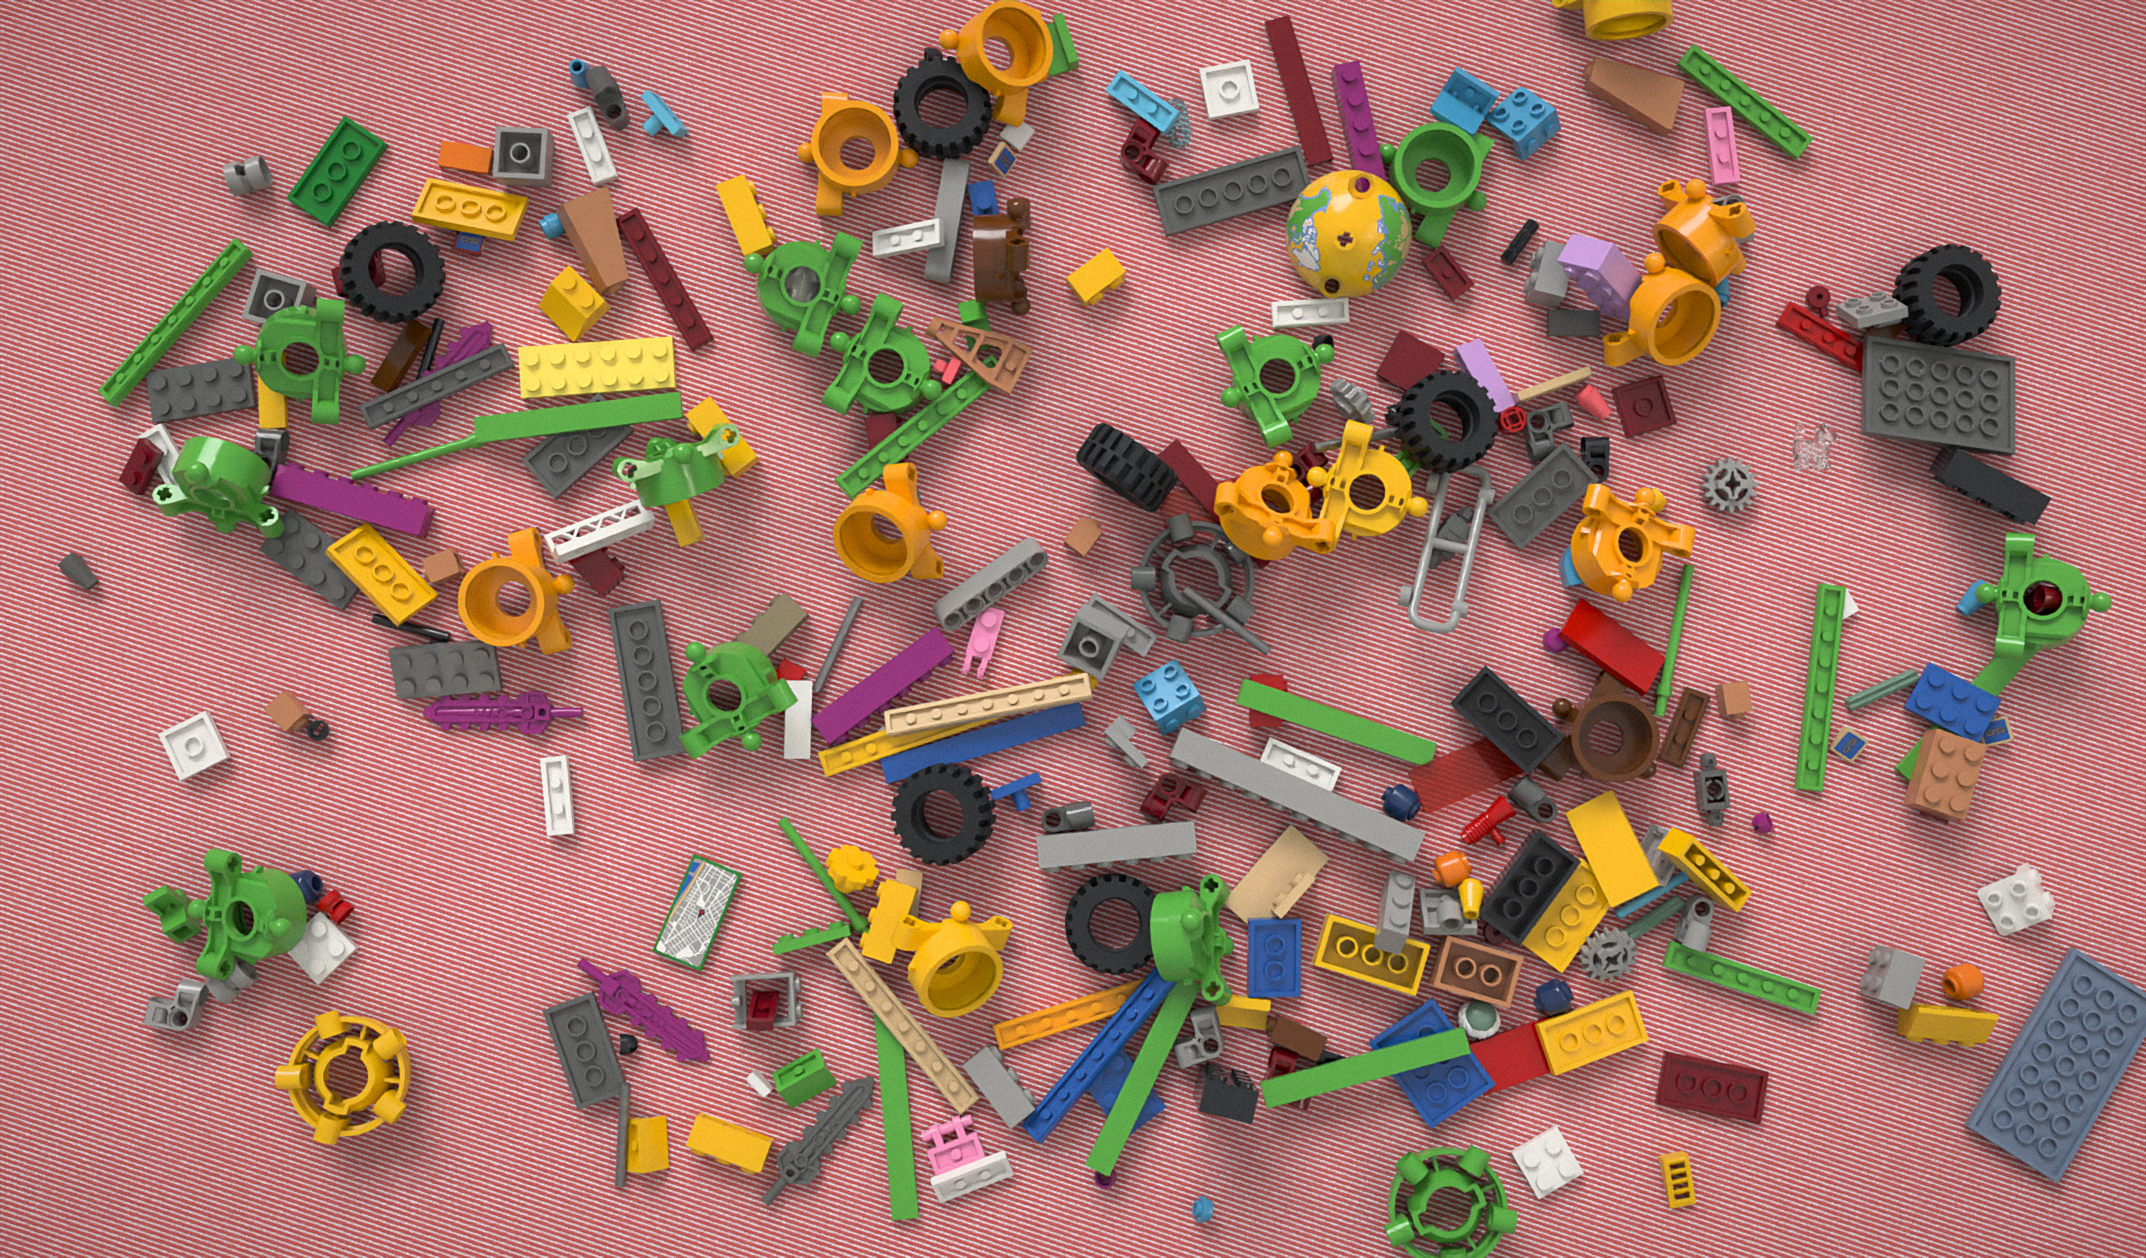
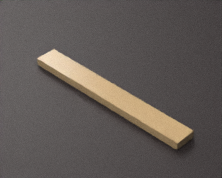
(988, 705)
(903, 1025)

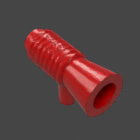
(1487, 822)

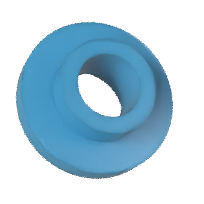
(1202, 1209)

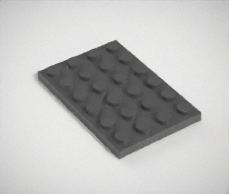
(1938, 396)

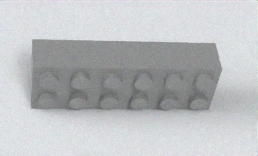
(1116, 844)

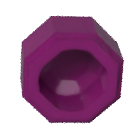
(1552, 642)

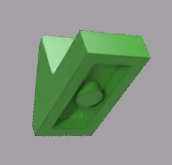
(974, 316)

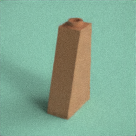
(1636, 92)
(596, 238)

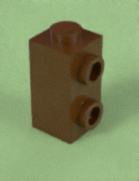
(1296, 1036)

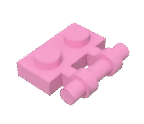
(956, 1152)

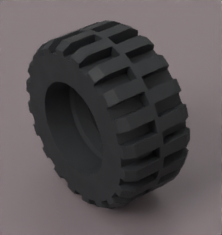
(937, 141)
(406, 241)
(1975, 286)
(1470, 404)
(1126, 467)
(914, 827)
(1078, 924)

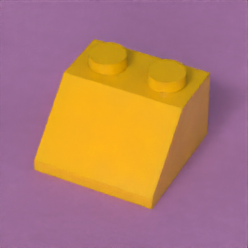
(573, 304)

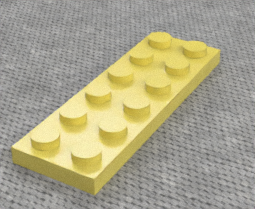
(597, 367)

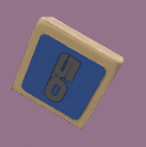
(1002, 160)
(1997, 732)
(1848, 744)

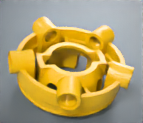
(335, 1122)

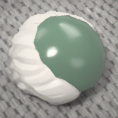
(1479, 1019)

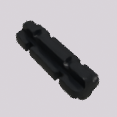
(1519, 241)

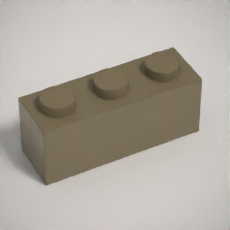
(774, 626)

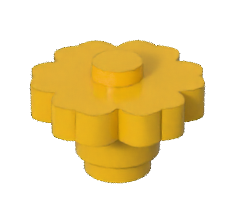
(851, 868)

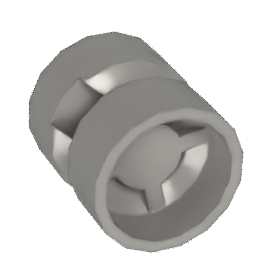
(244, 176)
(241, 977)

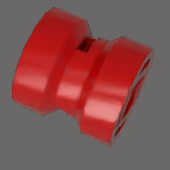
(1508, 425)
(335, 907)

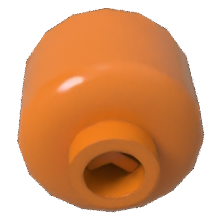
(1451, 868)
(1963, 981)

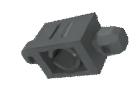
(1454, 530)
(1708, 763)

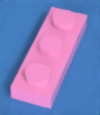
(1721, 146)

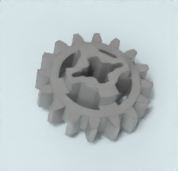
(1352, 401)
(1728, 495)
(1605, 954)

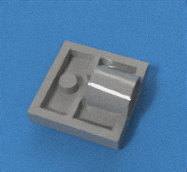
(1874, 310)
(1118, 735)
(1443, 913)

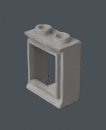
(739, 999)

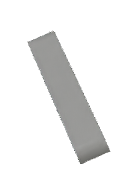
(950, 210)
(990, 584)

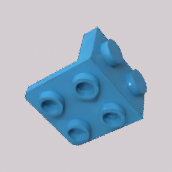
(1464, 101)
(1525, 121)
(1170, 697)

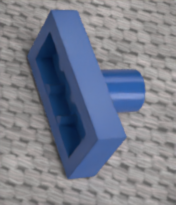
(983, 198)
(1017, 791)

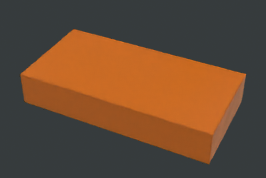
(465, 157)

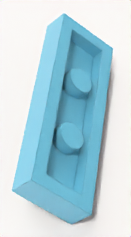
(1143, 102)

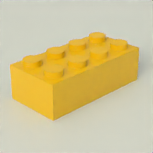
(1349, 949)

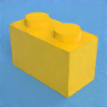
(1096, 278)

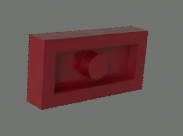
(1447, 273)
(141, 466)
(762, 1010)

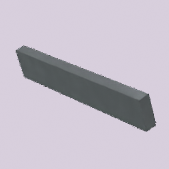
(436, 386)

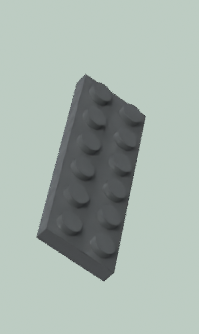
(1231, 191)
(647, 680)

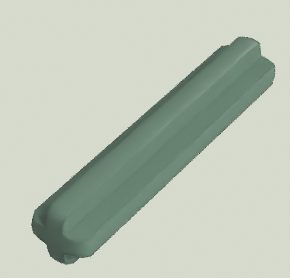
(1881, 690)
(1654, 917)

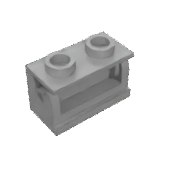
(1660, 863)

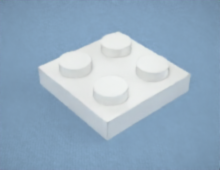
(1229, 89)
(194, 745)
(322, 948)
(1547, 1162)

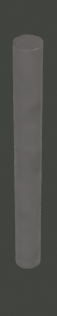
(1336, 443)
(1226, 620)
(837, 644)
(622, 1136)

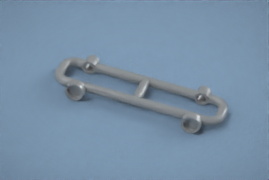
(1411, 596)

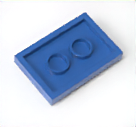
(1952, 703)
(1274, 957)
(1109, 1084)

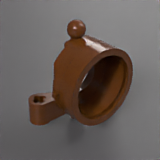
(1001, 255)
(1607, 703)

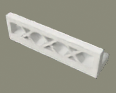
(601, 536)

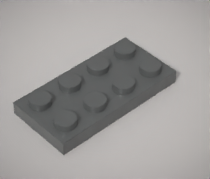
(200, 390)
(569, 456)
(1542, 495)
(303, 554)
(445, 669)
(585, 1050)

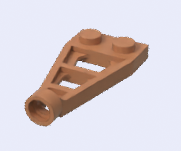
(1010, 365)

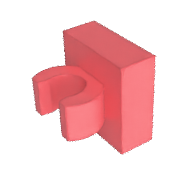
(949, 371)

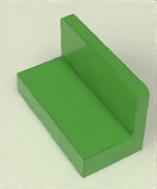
(1064, 52)
(803, 1078)

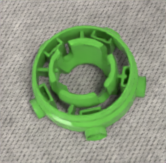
(1427, 1180)

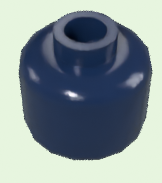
(1401, 803)
(309, 884)
(1553, 997)

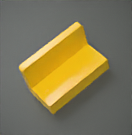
(685, 522)
(1244, 1012)
(647, 1144)

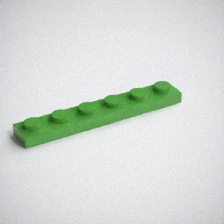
(1744, 102)
(1741, 977)

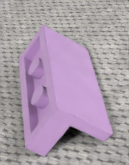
(1476, 362)

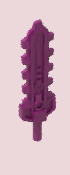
(472, 342)
(529, 712)
(622, 993)

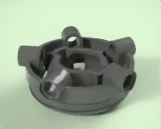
(1143, 578)

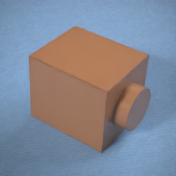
(1083, 536)
(443, 567)
(1733, 699)
(288, 712)

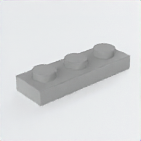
(1138, 637)

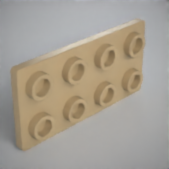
(1277, 877)

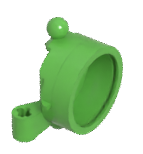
(1463, 161)
(811, 317)
(323, 332)
(854, 378)
(1268, 409)
(679, 470)
(222, 483)
(2015, 622)
(759, 689)
(276, 907)
(1189, 939)

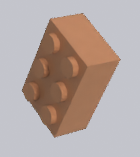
(1945, 775)
(1476, 970)

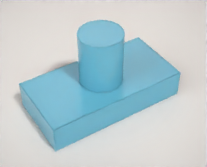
(662, 116)

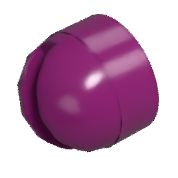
(1764, 823)
(1105, 1183)

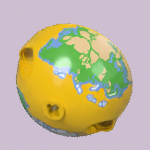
(1375, 222)

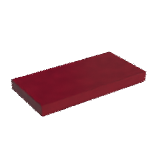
(1712, 1087)

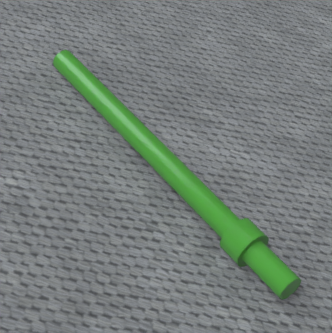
(416, 457)
(1664, 689)
(859, 922)

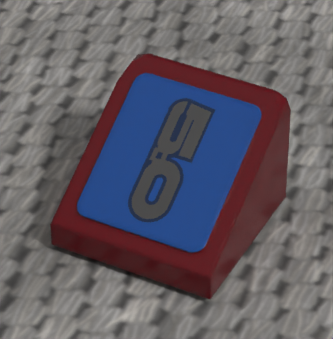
(469, 243)

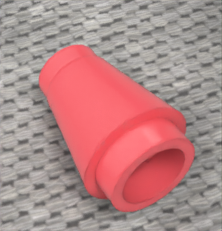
(1592, 401)

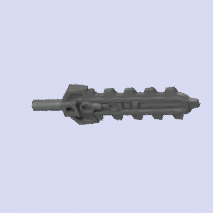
(799, 1161)

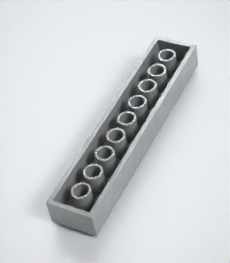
(1297, 795)

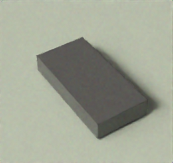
(1573, 323)

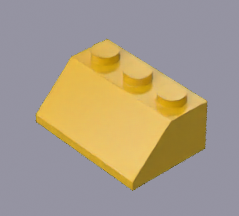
(1945, 1024)

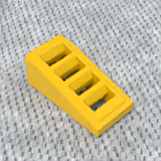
(1671, 1159)

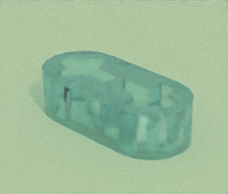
(1184, 125)

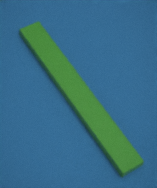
(175, 322)
(578, 417)
(914, 432)
(1991, 679)
(1820, 687)
(1335, 722)
(1365, 1067)
(1141, 1077)
(896, 1124)

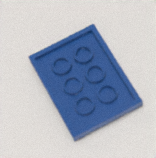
(1442, 1086)

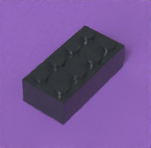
(1992, 486)
(1507, 720)
(1527, 886)
(1225, 1093)

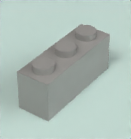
(1394, 912)
(1000, 1085)

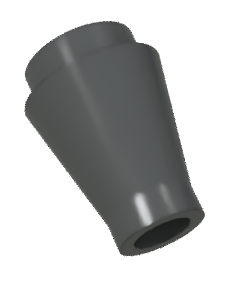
(77, 570)

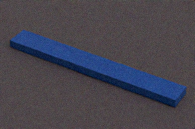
(984, 741)
(1097, 1056)

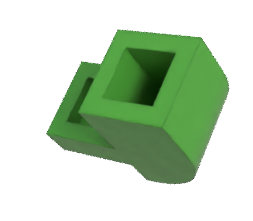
(172, 910)

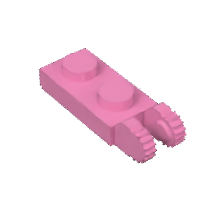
(983, 639)

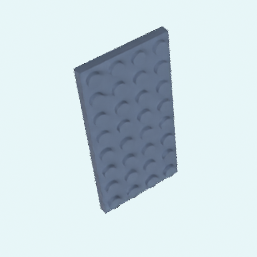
(2062, 1065)

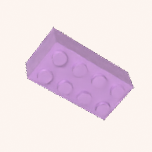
(1601, 273)

